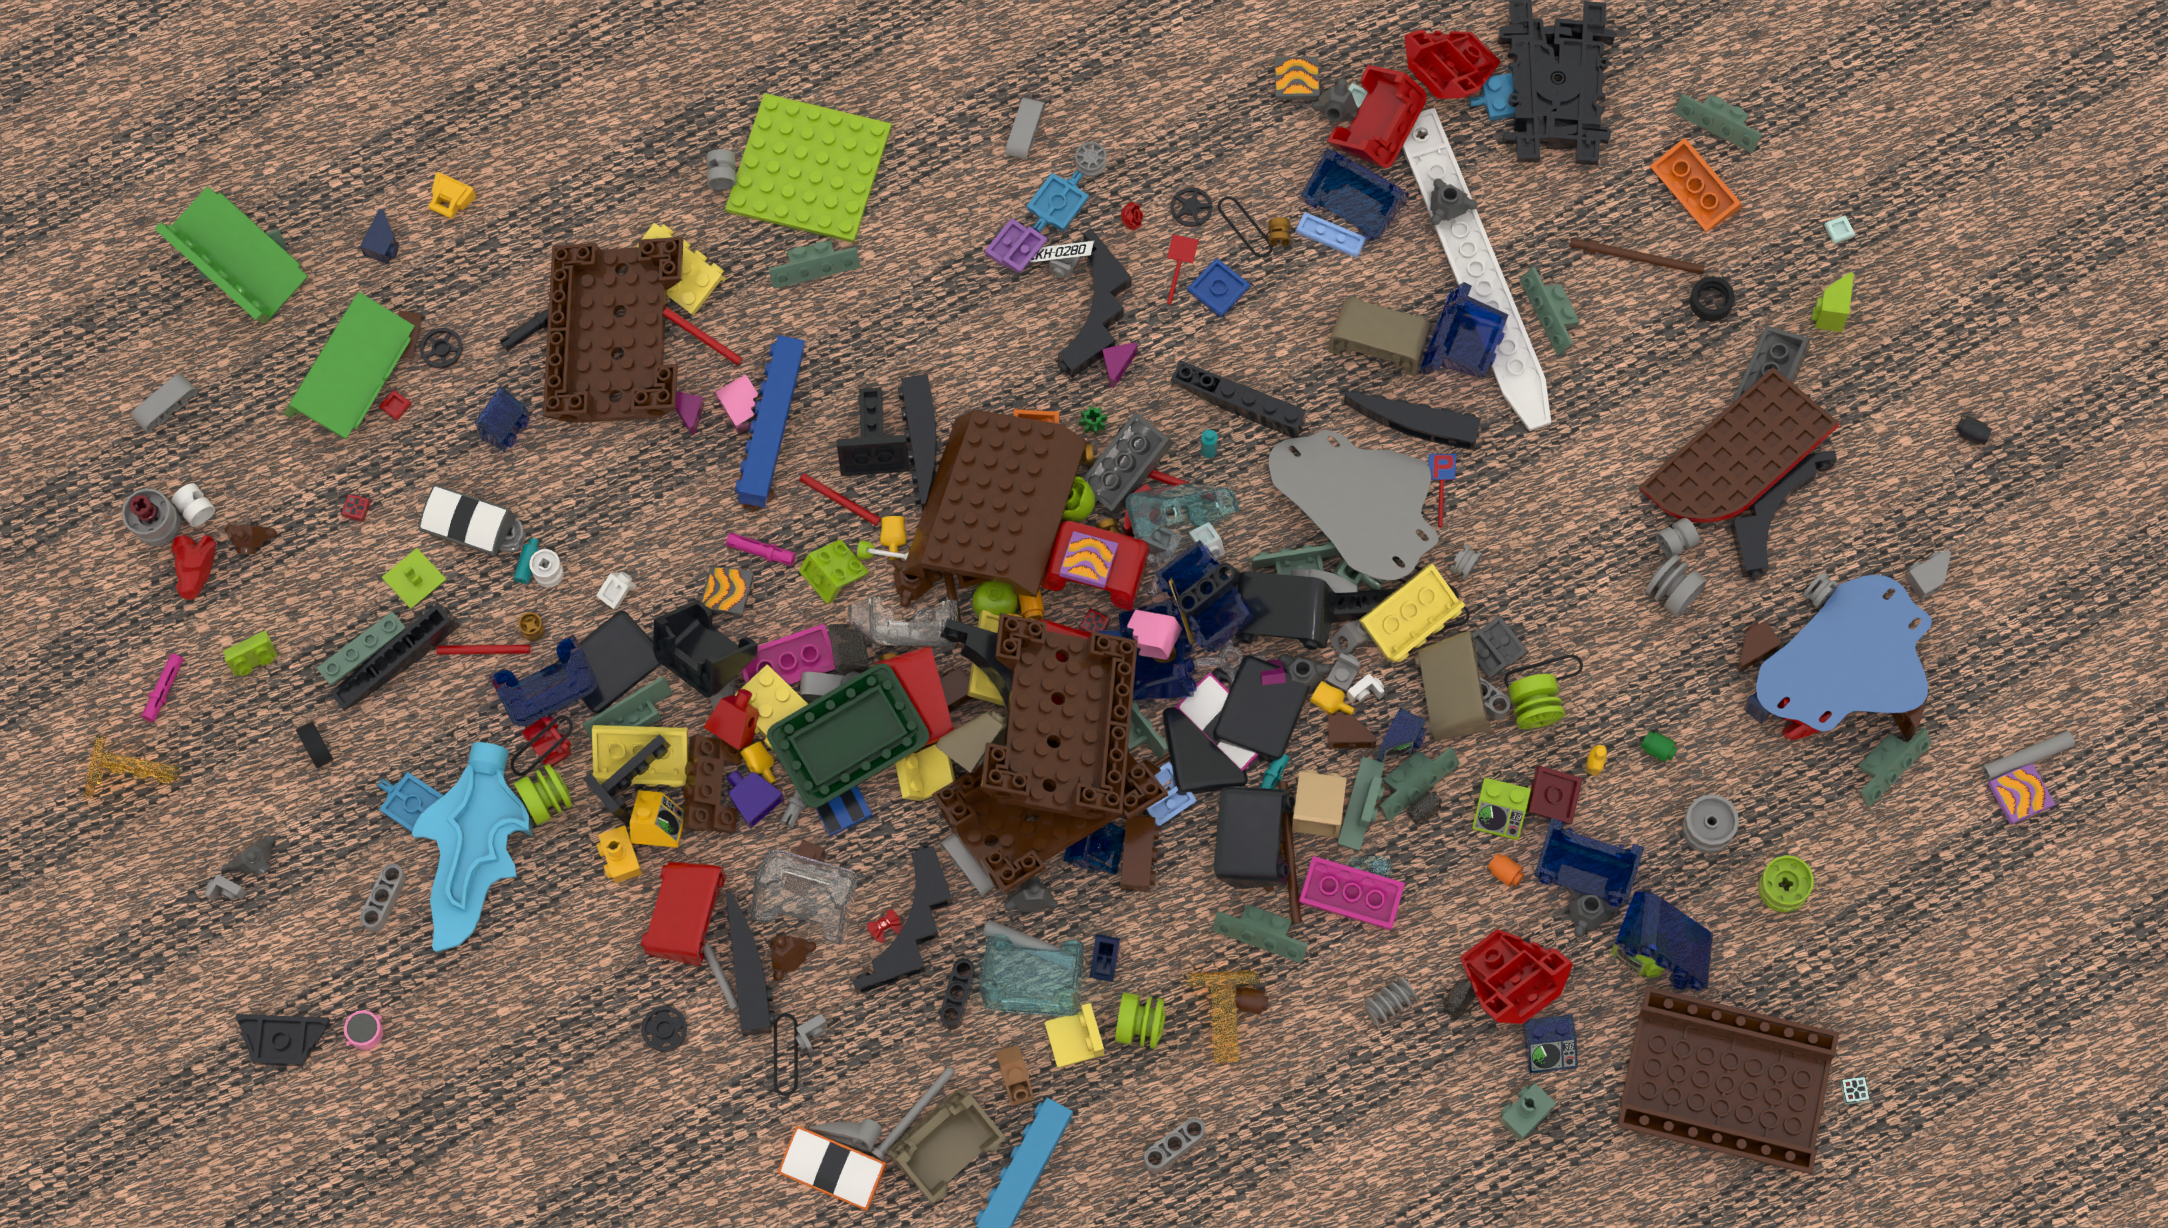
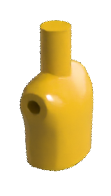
(893, 533)
(1330, 699)
(1596, 760)
(759, 761)

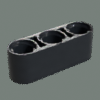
(1197, 590)
(961, 983)

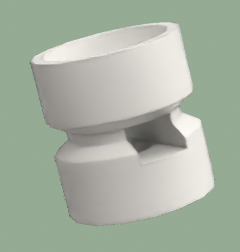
(193, 505)
(550, 572)

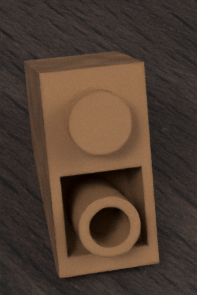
(1015, 1075)

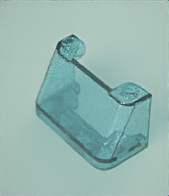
(1032, 978)

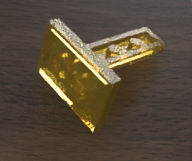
(121, 764)
(1223, 1008)

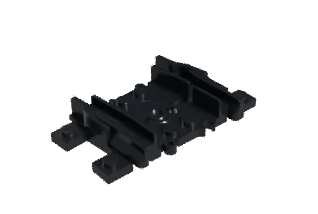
(1554, 111)

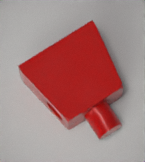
(734, 720)

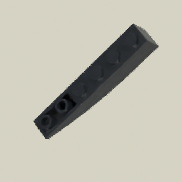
(1241, 399)
(1418, 420)
(921, 432)

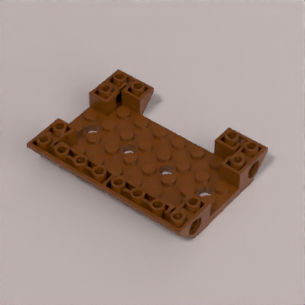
(587, 333)
(1088, 726)
(1025, 844)

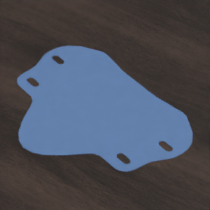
(1850, 657)

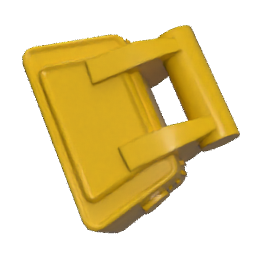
(451, 192)

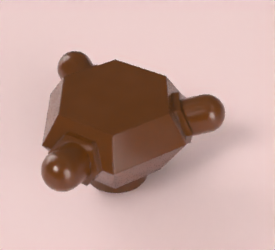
(248, 537)
(911, 586)
(788, 954)

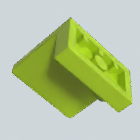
(831, 569)
(250, 653)

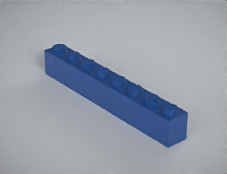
(770, 422)

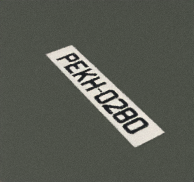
(1063, 251)

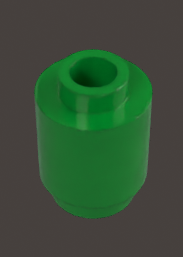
(1659, 746)

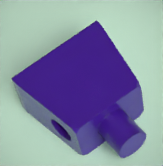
(753, 797)

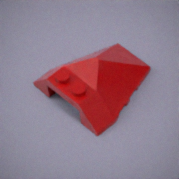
(1449, 63)
(1514, 976)

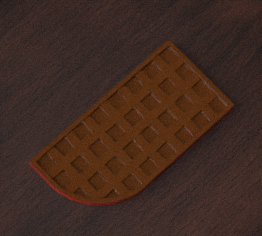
(1740, 452)

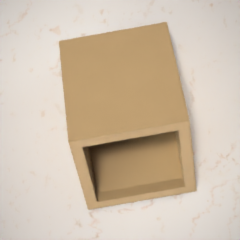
(1319, 803)

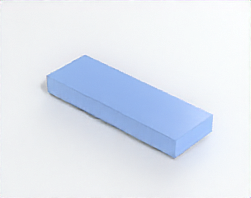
(1330, 235)

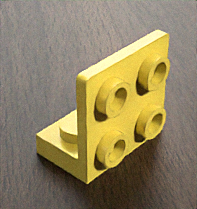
(924, 773)
(1075, 1037)

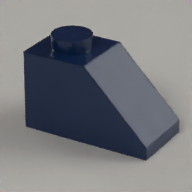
(379, 241)

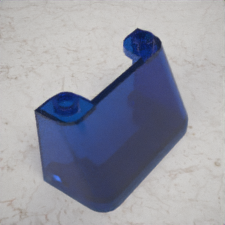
(1354, 194)
(548, 688)
(1587, 865)

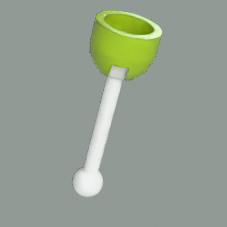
(867, 550)

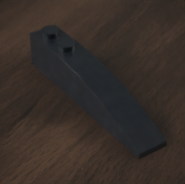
(1357, 604)
(397, 656)
(749, 974)

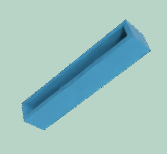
(1026, 1166)

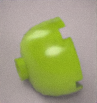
(1080, 502)
(995, 598)

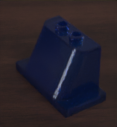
(1465, 335)

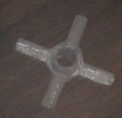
(1165, 556)
(1229, 651)

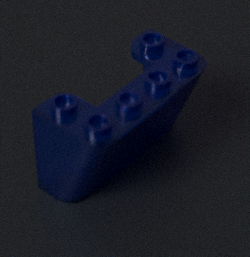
(1224, 617)
(1159, 679)
(1669, 938)

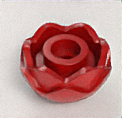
(1131, 216)

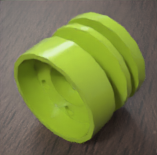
(1536, 701)
(543, 794)
(1792, 872)
(1140, 1020)

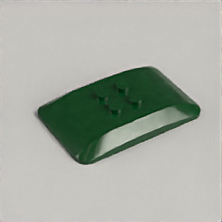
(848, 735)

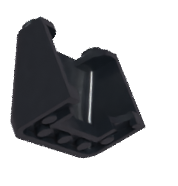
(1287, 608)
(698, 651)
(1251, 837)

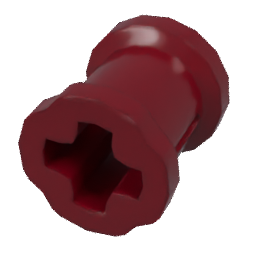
(143, 509)

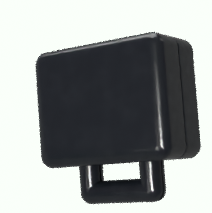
(619, 658)
(1257, 714)
(1195, 759)

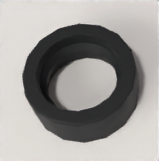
(1710, 314)
(314, 744)

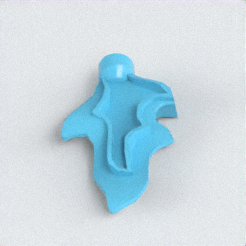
(472, 841)

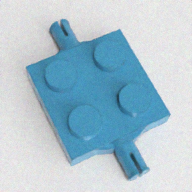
(1496, 96)
(1057, 202)
(407, 800)

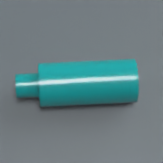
(1209, 443)
(523, 572)

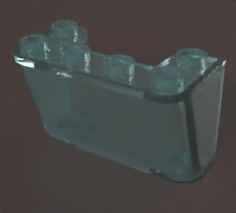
(1201, 502)

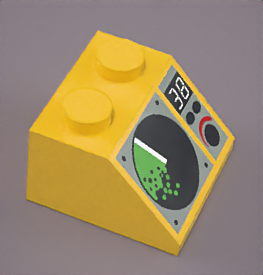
(656, 820)

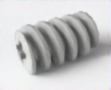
(1389, 1000)

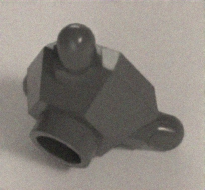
(1337, 103)
(1448, 202)
(1309, 668)
(254, 857)
(1031, 897)
(1588, 912)

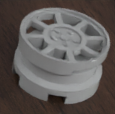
(1090, 160)
(514, 538)
(1465, 562)
(1825, 588)

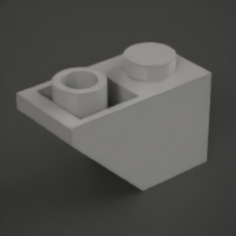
(1930, 575)

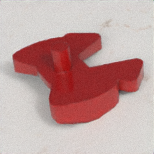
(889, 920)

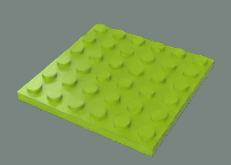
(808, 167)

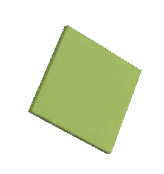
(413, 578)

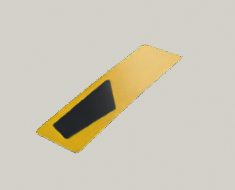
(1181, 612)

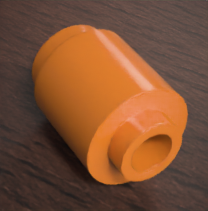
(1506, 870)

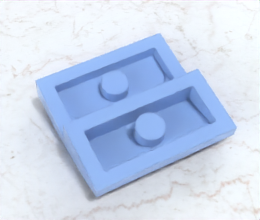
(1173, 803)

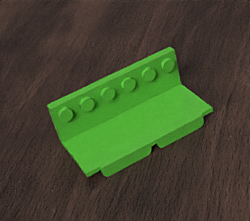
(235, 254)
(352, 366)

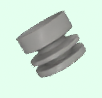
(155, 532)
(1676, 585)

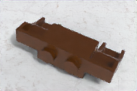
(704, 785)

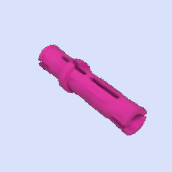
(765, 550)
(162, 688)

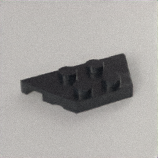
(281, 1038)

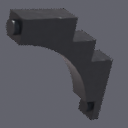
(1109, 281)
(1751, 532)
(980, 648)
(903, 956)

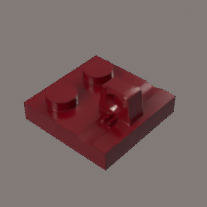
(1554, 794)

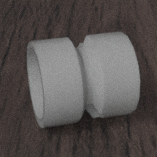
(721, 169)
(1680, 536)

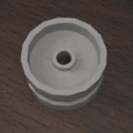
(1723, 827)

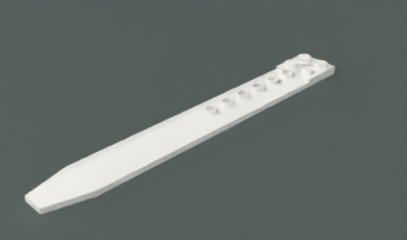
(1476, 264)

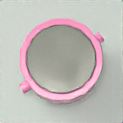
(363, 1030)

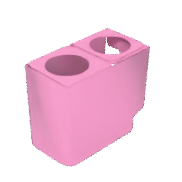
(738, 401)
(1154, 633)

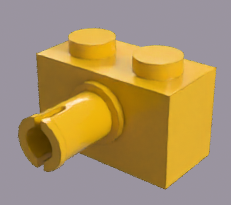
(619, 854)

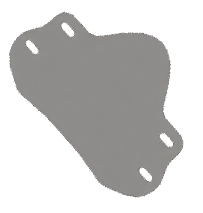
(1359, 500)

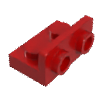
(547, 740)

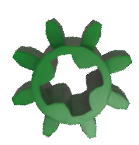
(1087, 422)

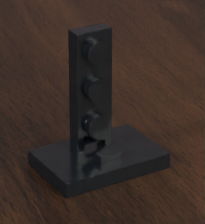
(872, 451)
(622, 778)

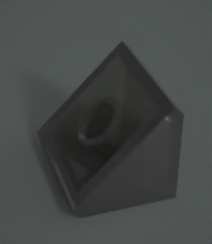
(848, 649)

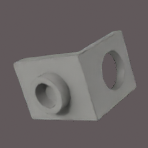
(1355, 635)

